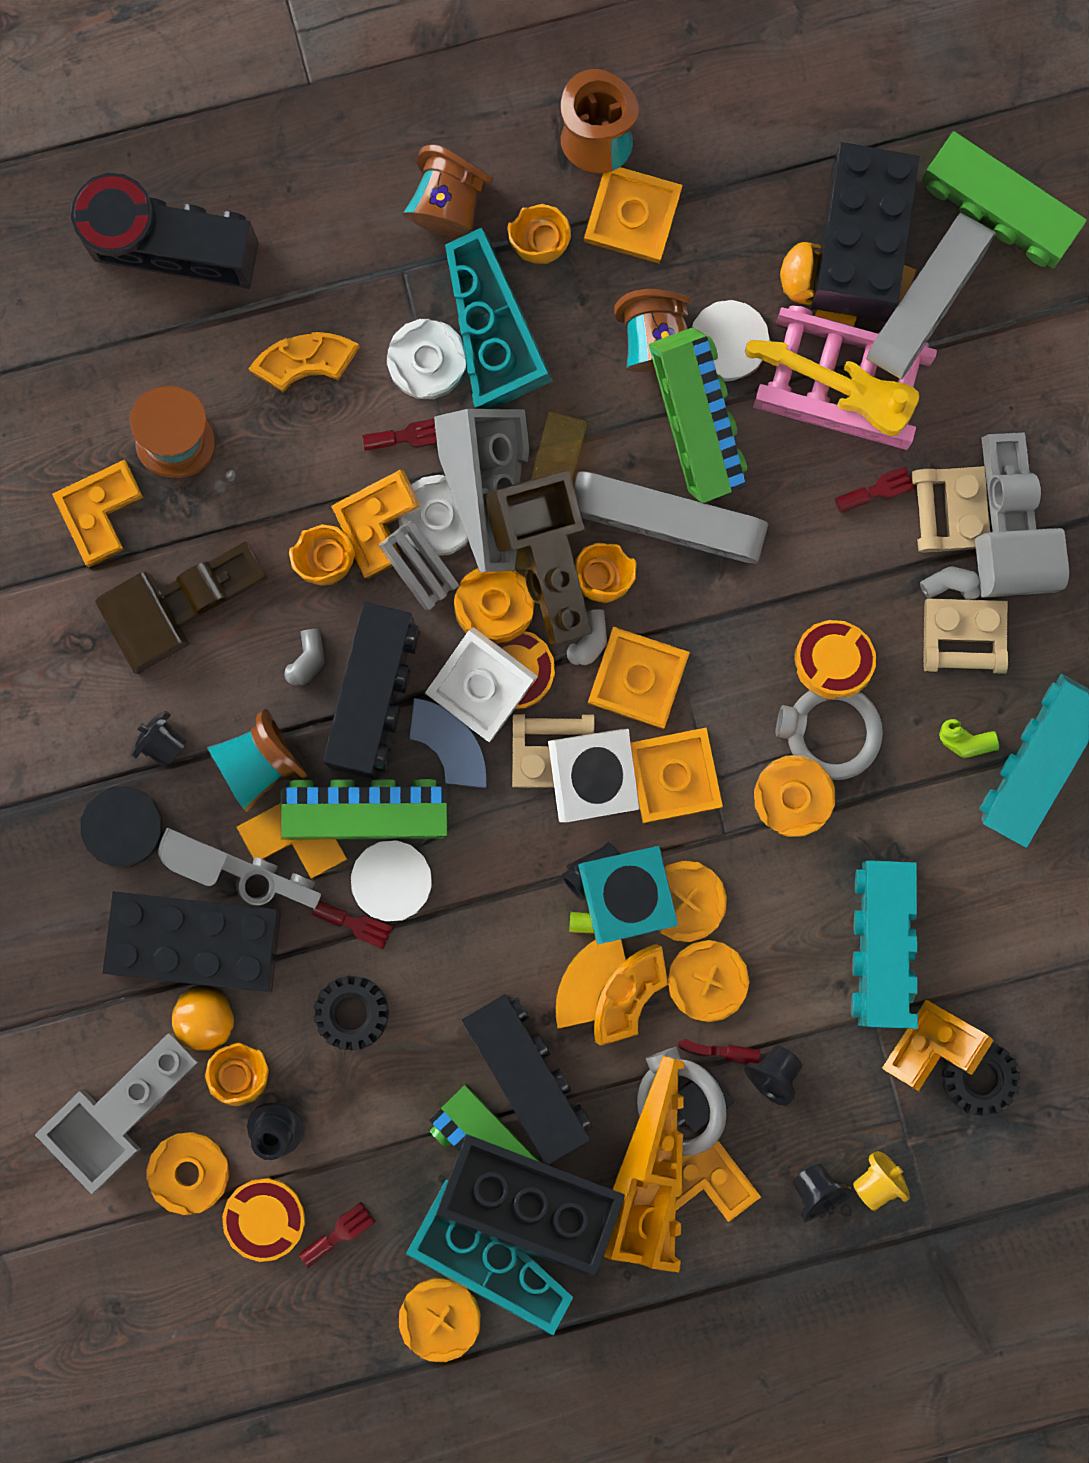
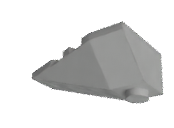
(479, 455)

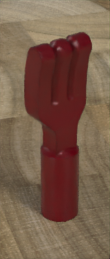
(415, 434)
(887, 487)
(364, 927)
(731, 1052)
(346, 1228)

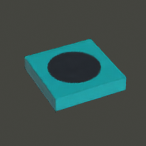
(628, 895)

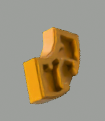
(304, 356)
(585, 980)
(627, 993)

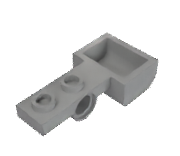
(1016, 554)
(205, 863)
(93, 1135)

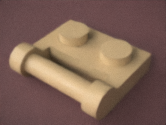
(964, 507)
(965, 622)
(533, 763)

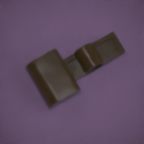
(539, 518)
(150, 618)

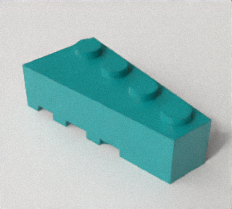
(495, 334)
(1042, 763)
(885, 944)
(490, 1270)

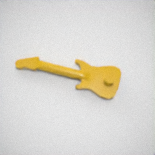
(882, 403)

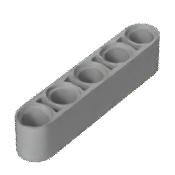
(930, 296)
(670, 517)

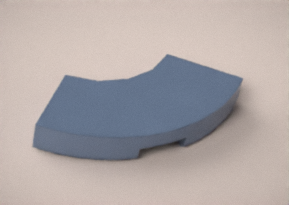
(451, 742)

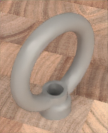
(793, 722)
(706, 1083)

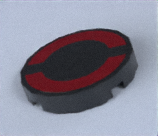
(112, 214)

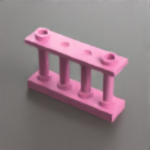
(816, 406)

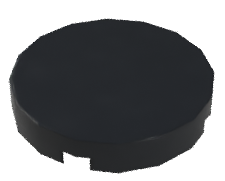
(121, 826)

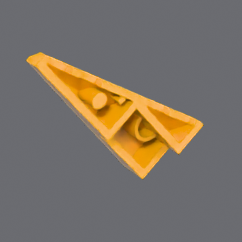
(652, 1179)

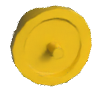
(881, 1182)

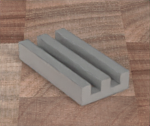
(439, 591)

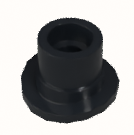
(158, 740)
(775, 1075)
(274, 1130)
(819, 1192)

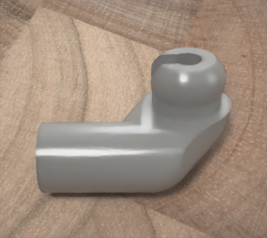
(952, 578)
(590, 645)
(309, 662)

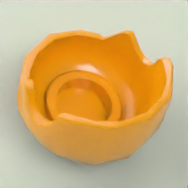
(539, 234)
(799, 272)
(322, 555)
(604, 572)
(202, 1018)
(237, 1074)

